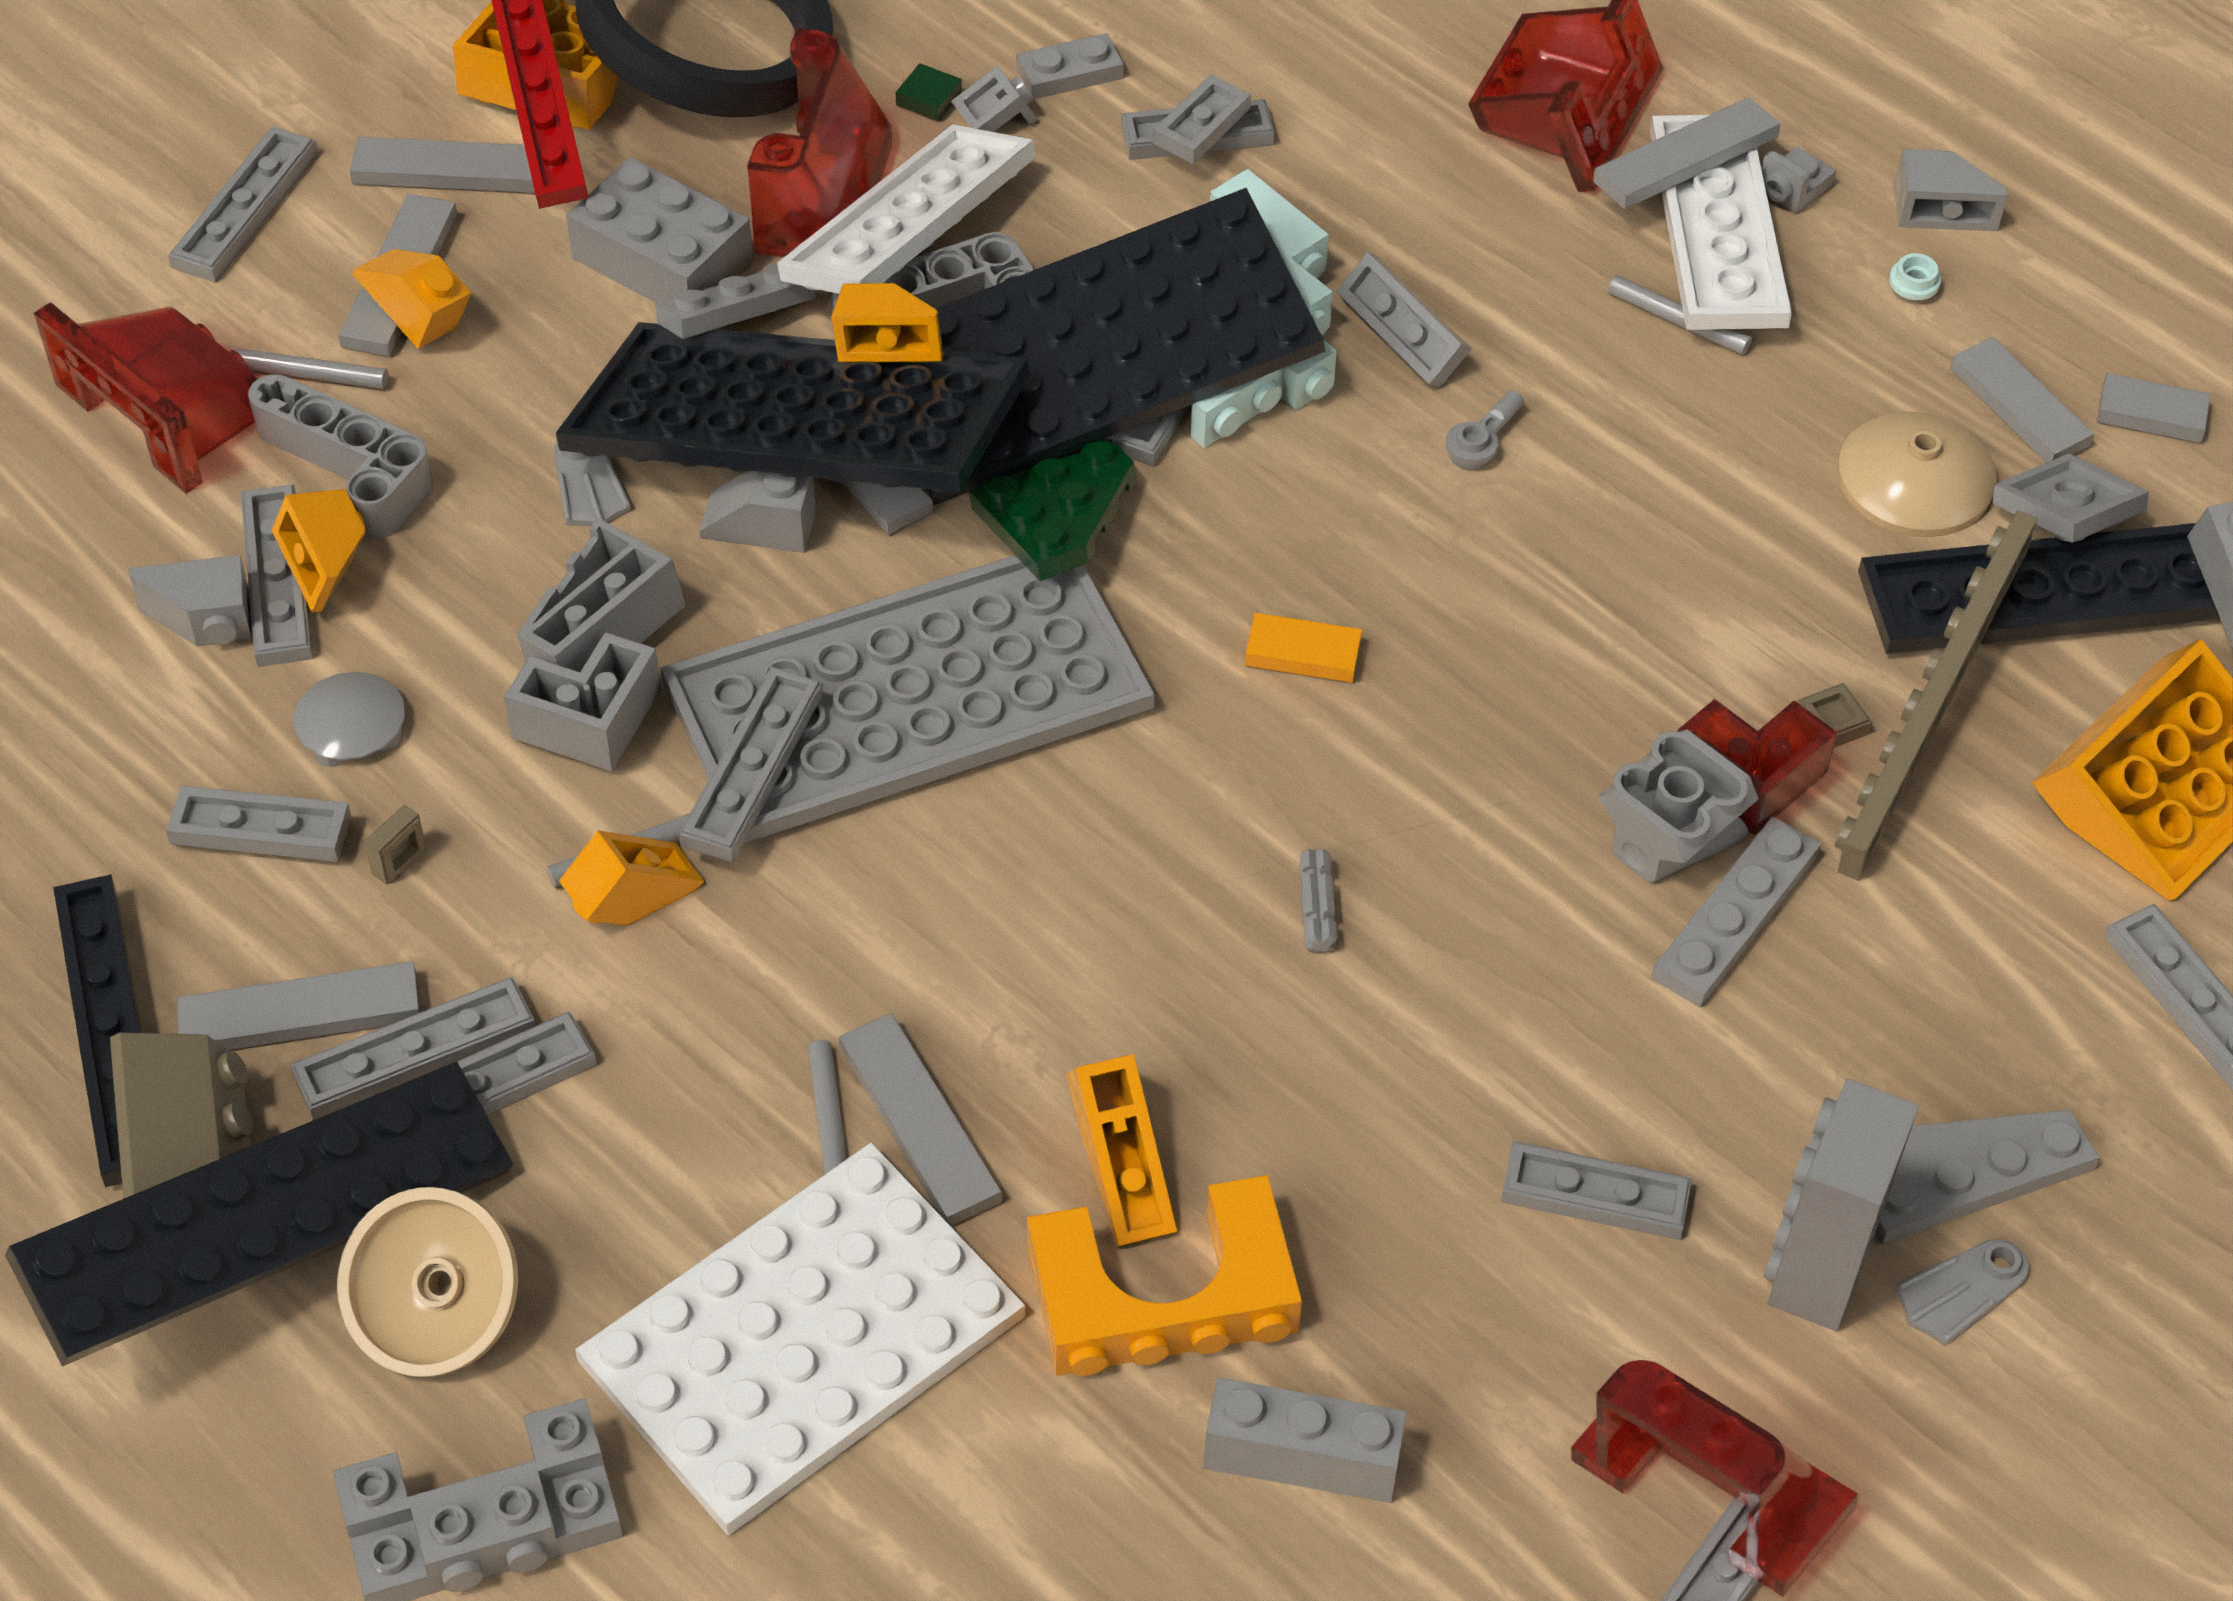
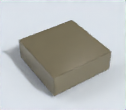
(1840, 711)
(395, 844)

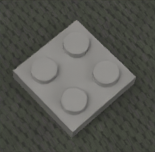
(2071, 497)

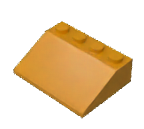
(2155, 773)

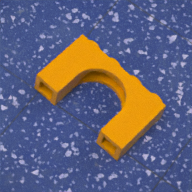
(1100, 1326)

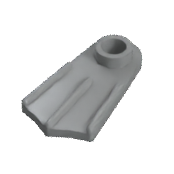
(589, 488)
(1961, 1289)

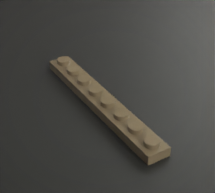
(1926, 708)

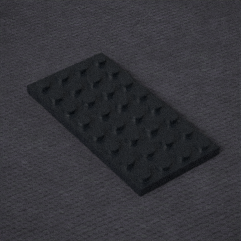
(1134, 330)
(794, 408)

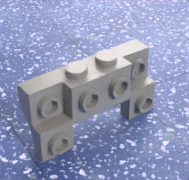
(484, 1523)

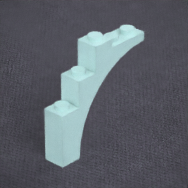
(1305, 255)

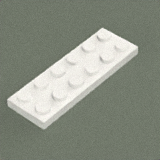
(907, 209)
(1724, 243)

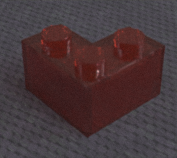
(1779, 758)

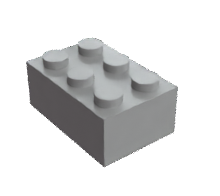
(658, 234)

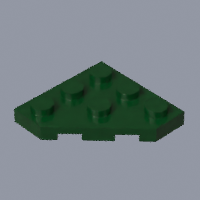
(1057, 506)

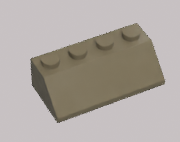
(176, 1105)

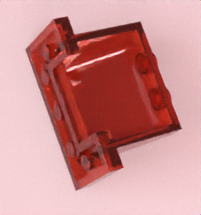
(1570, 84)
(159, 375)
(1788, 1500)

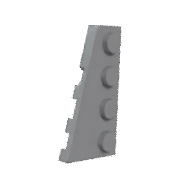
(1978, 1164)

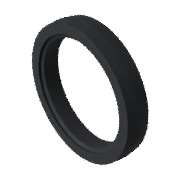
(692, 84)

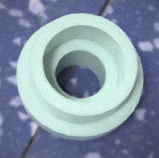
(1915, 277)

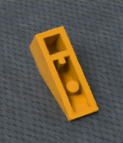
(1122, 1148)

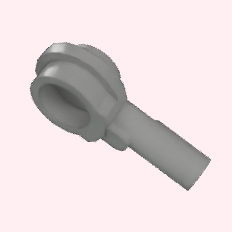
(1475, 443)

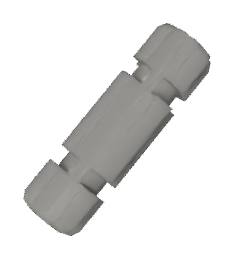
(1317, 900)

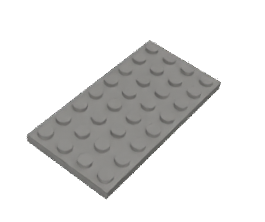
(920, 685)

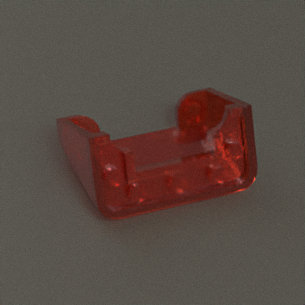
(836, 159)

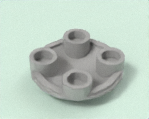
(349, 717)

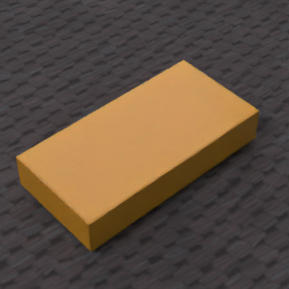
(1303, 647)

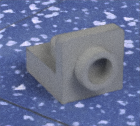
(994, 101)
(1795, 178)

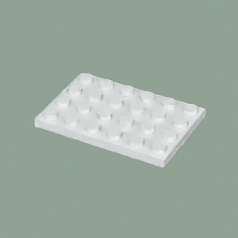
(799, 1337)

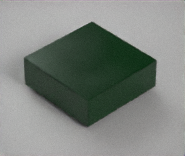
(928, 91)

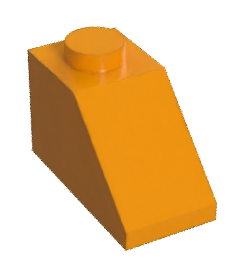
(415, 293)
(884, 325)
(318, 540)
(627, 877)

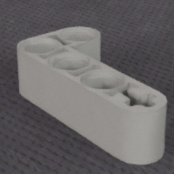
(961, 269)
(381, 461)

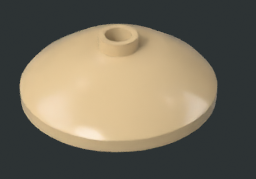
(1916, 474)
(393, 1274)

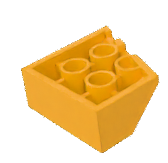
(584, 77)

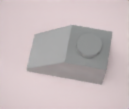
(1946, 193)
(762, 511)
(197, 598)

